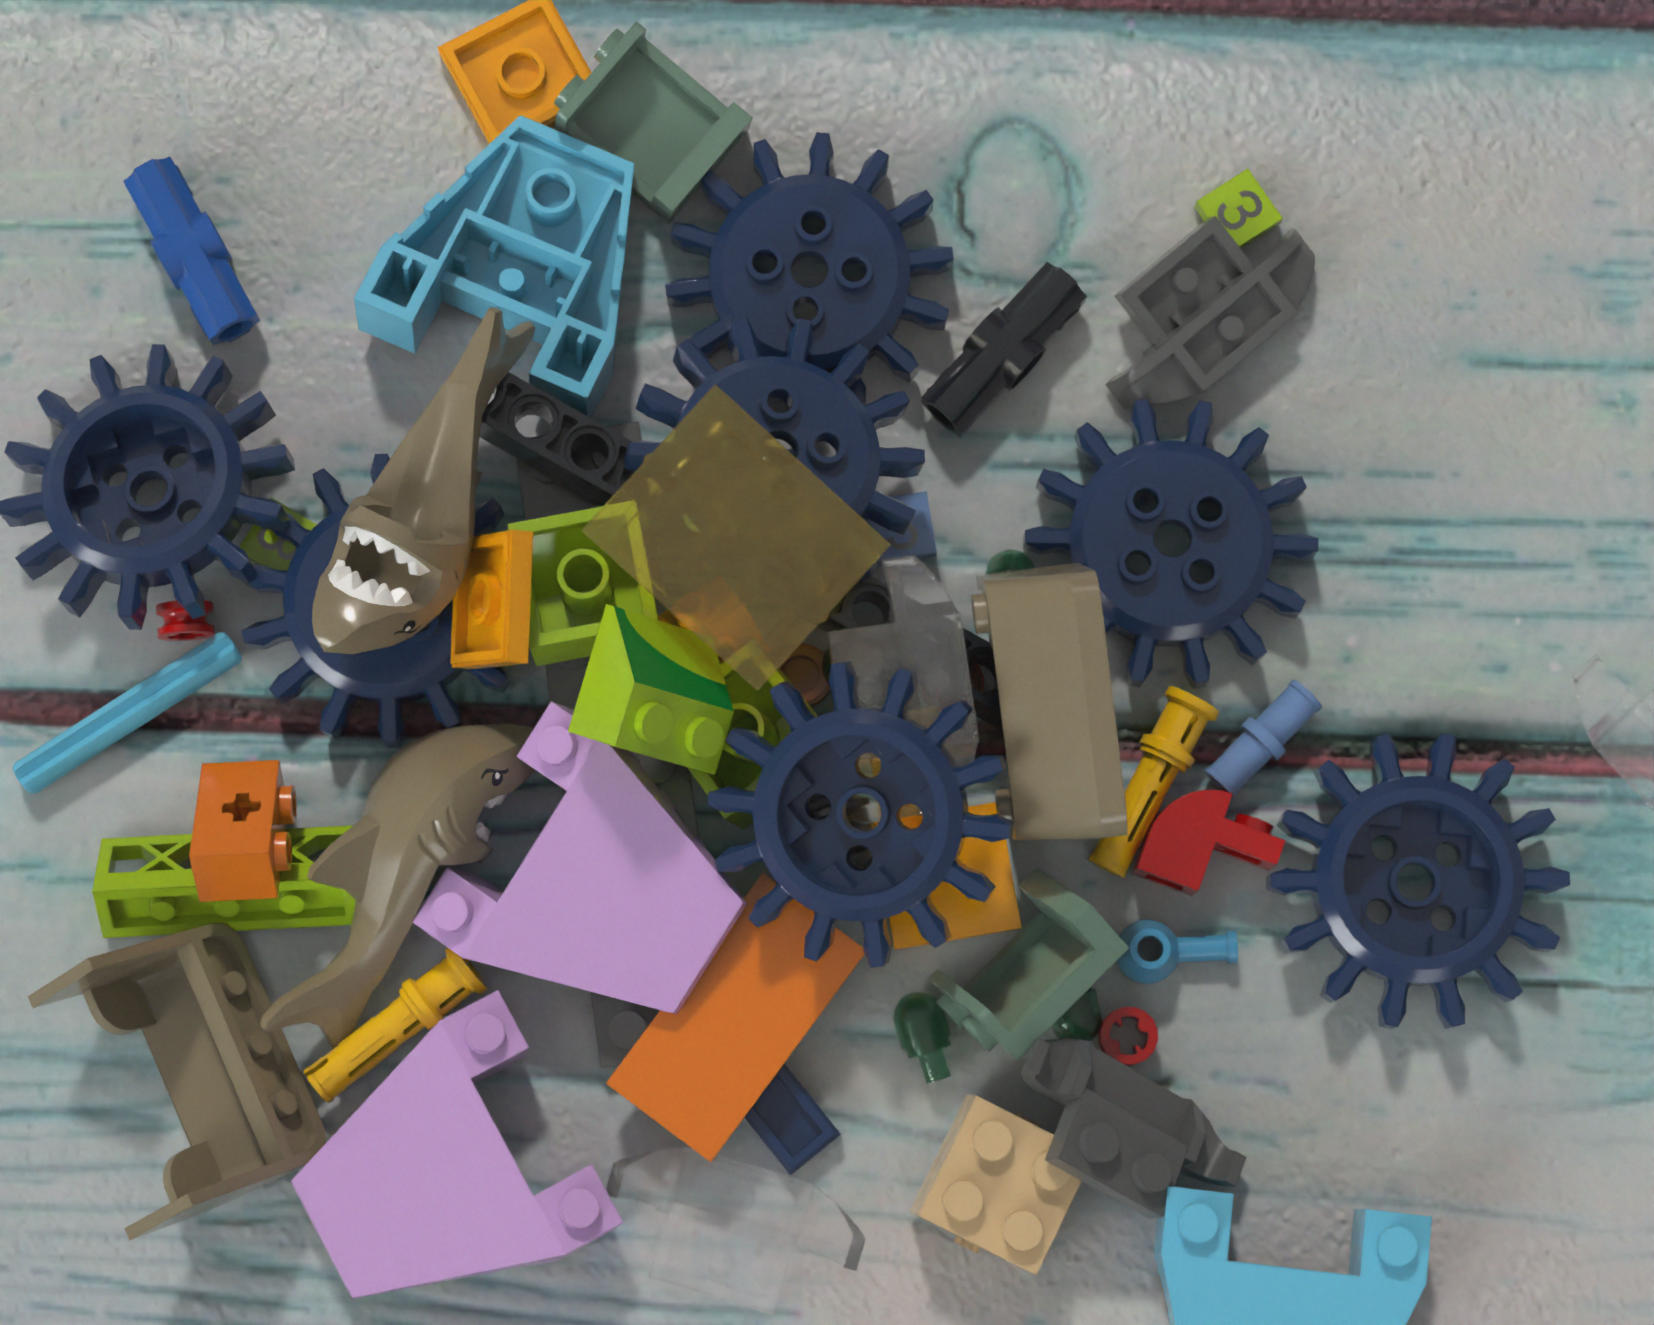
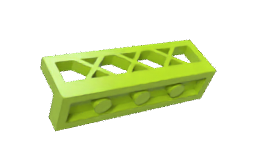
(165, 899)

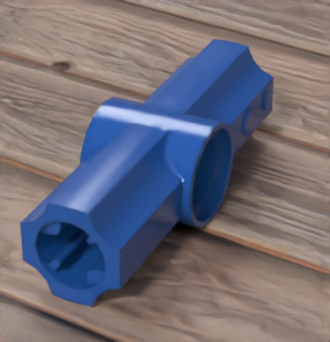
(191, 250)

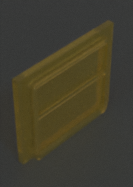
(736, 537)

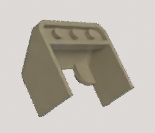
(1053, 702)
(225, 1075)

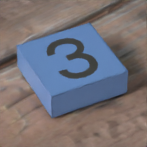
(919, 536)

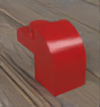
(1188, 832)

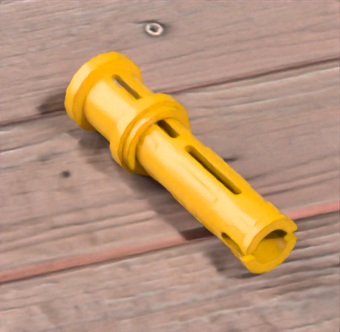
(1165, 754)
(419, 1006)

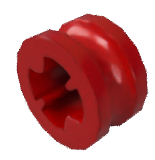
(180, 625)
(1144, 1025)

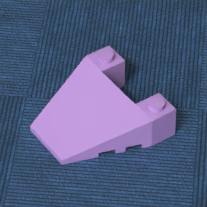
(608, 892)
(426, 1183)

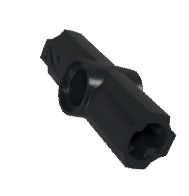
(1003, 349)

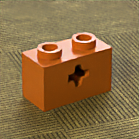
(241, 830)

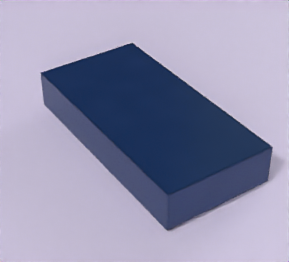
(791, 1122)

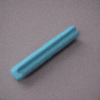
(127, 713)

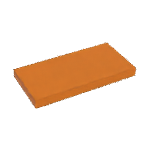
(736, 1028)

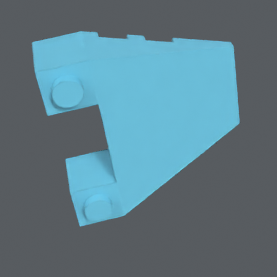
(525, 232)
(1206, 1289)

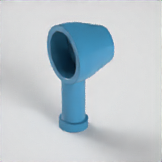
(1173, 950)

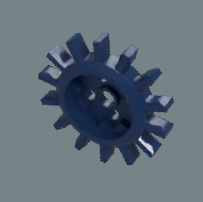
(855, 232)
(818, 411)
(139, 434)
(1238, 547)
(380, 676)
(813, 853)
(1479, 891)

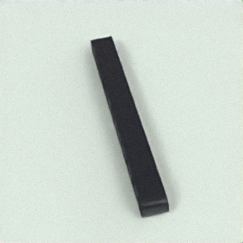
(573, 430)

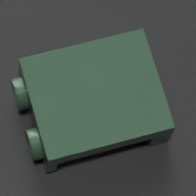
(652, 116)
(1035, 972)

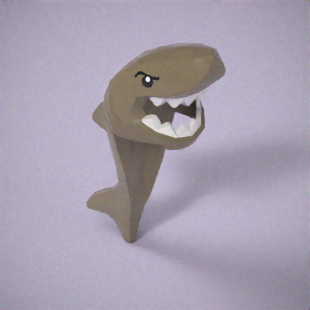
(413, 532)
(413, 820)

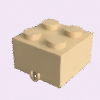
(996, 1185)

